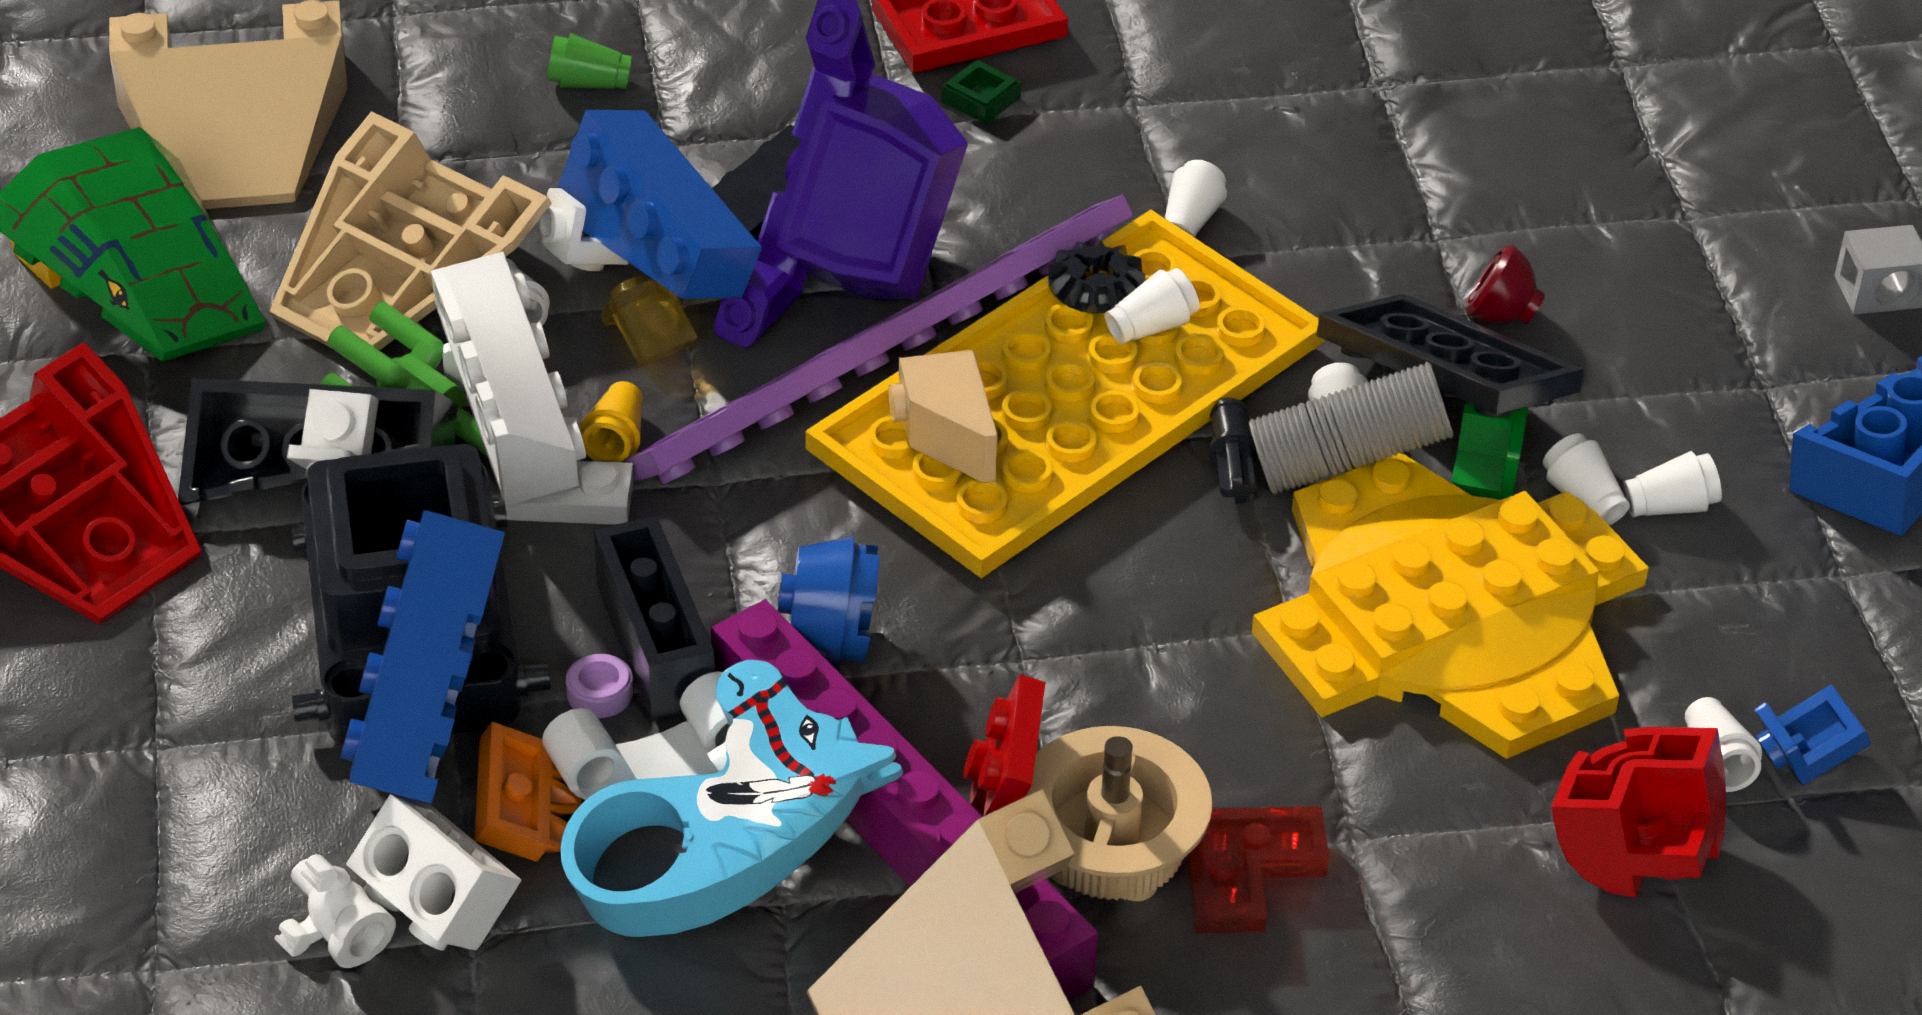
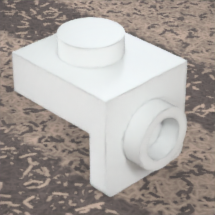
(563, 234)

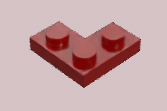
(1006, 760)

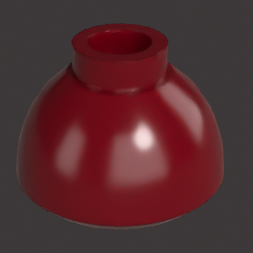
(1505, 290)

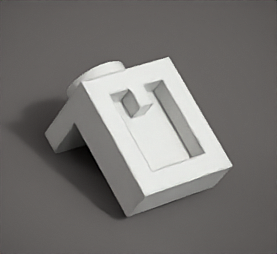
(335, 427)

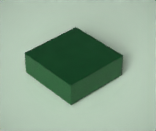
(981, 91)

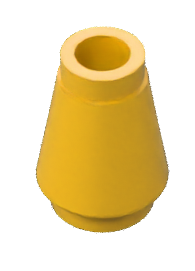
(614, 424)

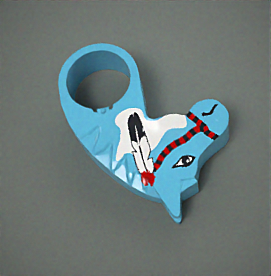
(744, 828)

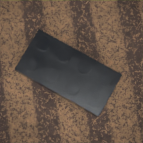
(1464, 356)

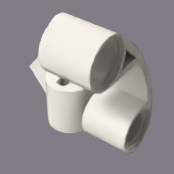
(592, 761)

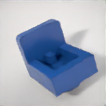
(1811, 735)

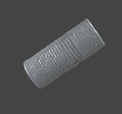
(1359, 428)

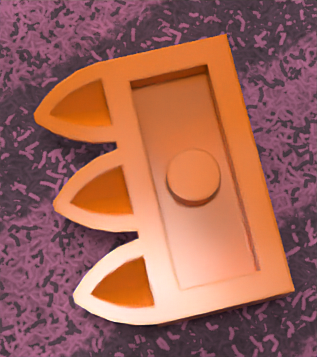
(520, 795)

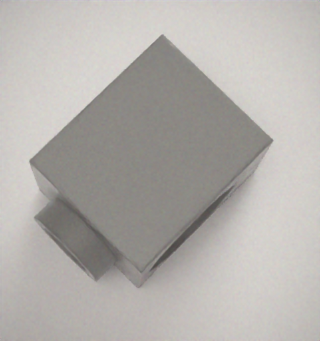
(1881, 269)

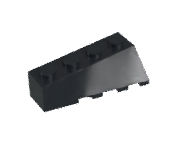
(244, 430)

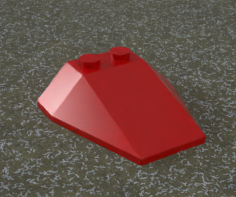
(86, 492)

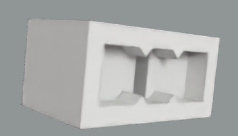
(437, 864)

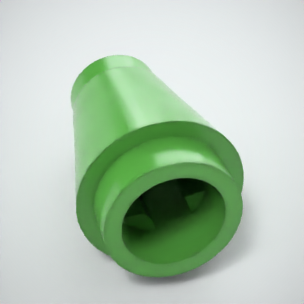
(586, 64)

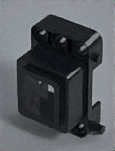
(352, 538)

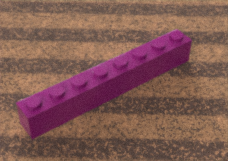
(920, 812)

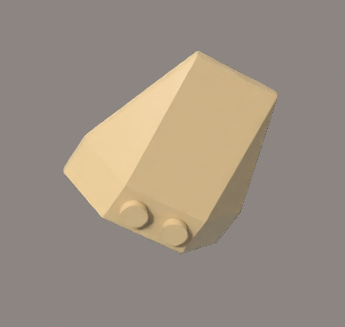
(384, 227)

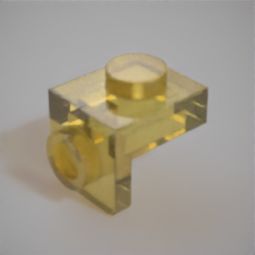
(648, 319)

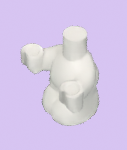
(339, 913)

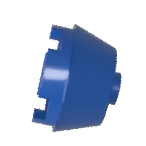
(832, 597)

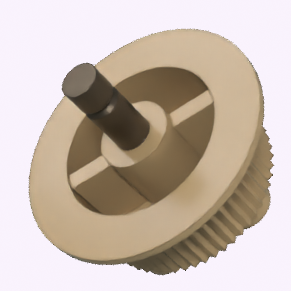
(1125, 806)

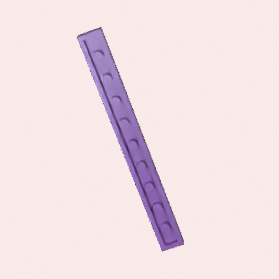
(867, 349)

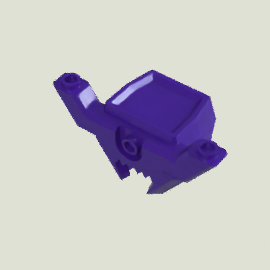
(859, 188)

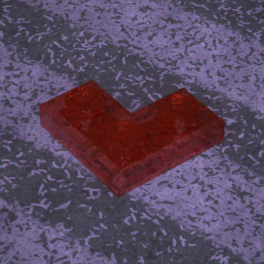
(1241, 851)

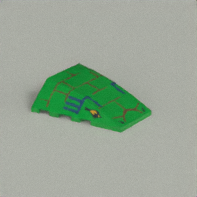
(132, 238)

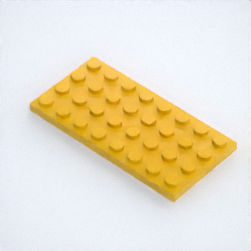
(1071, 401)

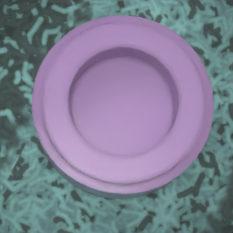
(600, 684)

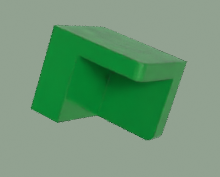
(1489, 453)

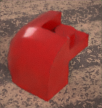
(1643, 807)

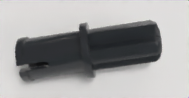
(1233, 449)

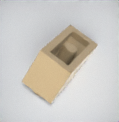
(946, 411)

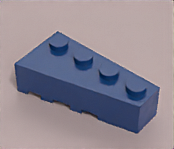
(656, 207)
(1867, 456)
(424, 655)

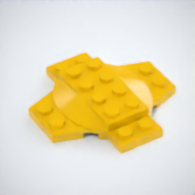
(1452, 603)

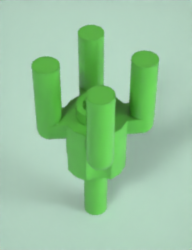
(408, 372)

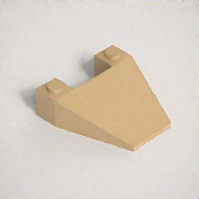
(235, 112)
(961, 935)

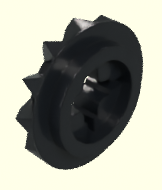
(1102, 291)

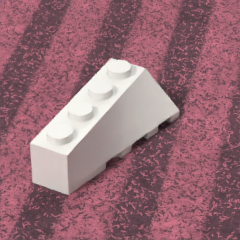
(507, 379)

